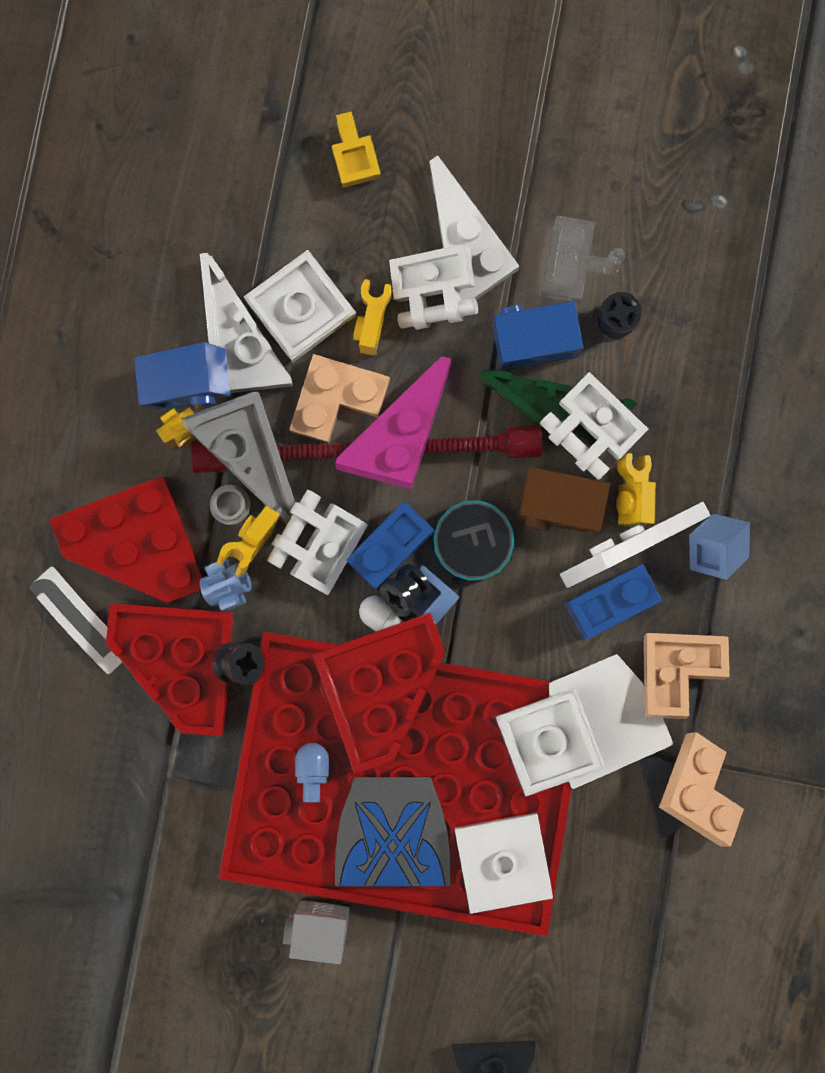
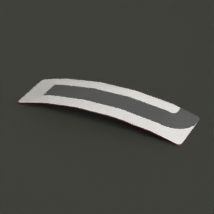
(75, 617)

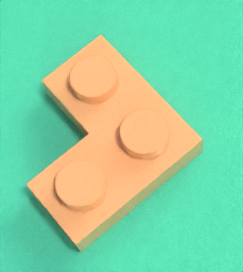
(331, 386)
(671, 663)
(692, 794)

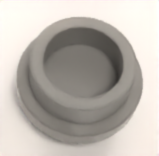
(230, 505)

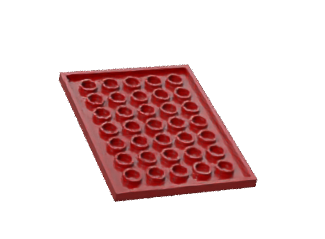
(453, 740)

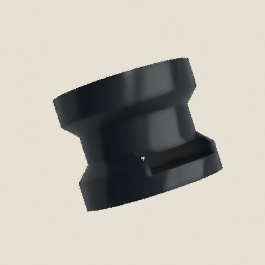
(623, 308)
(406, 590)
(231, 670)

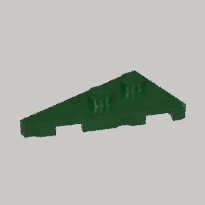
(537, 398)

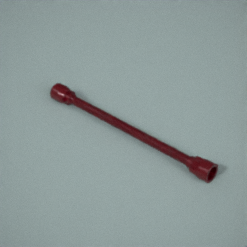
(517, 442)

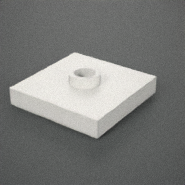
(300, 306)
(550, 742)
(503, 863)

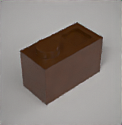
(562, 501)

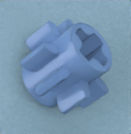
(224, 586)

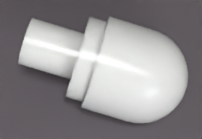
(377, 614)

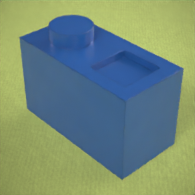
(536, 335)
(183, 377)
(390, 545)
(612, 602)

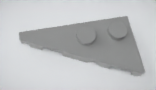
(245, 444)

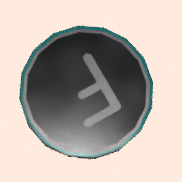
(473, 540)

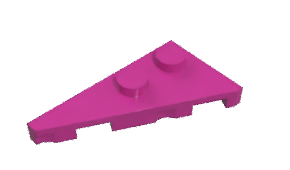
(397, 439)

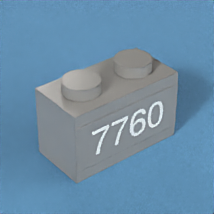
(317, 931)

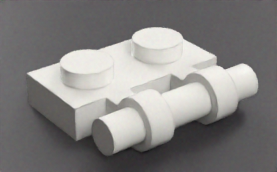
(433, 274)
(599, 415)
(326, 550)

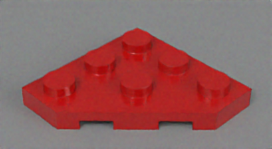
(133, 540)
(172, 660)
(379, 687)

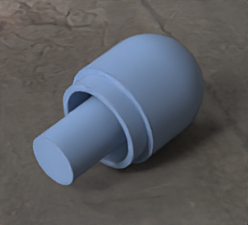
(311, 770)

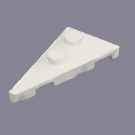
(463, 224)
(230, 326)
(634, 541)

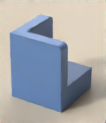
(719, 546)
(440, 599)

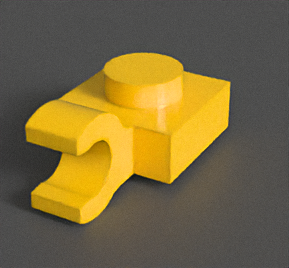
(355, 155)
(369, 328)
(173, 431)
(637, 496)
(255, 534)

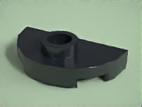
(656, 777)
(494, 1057)

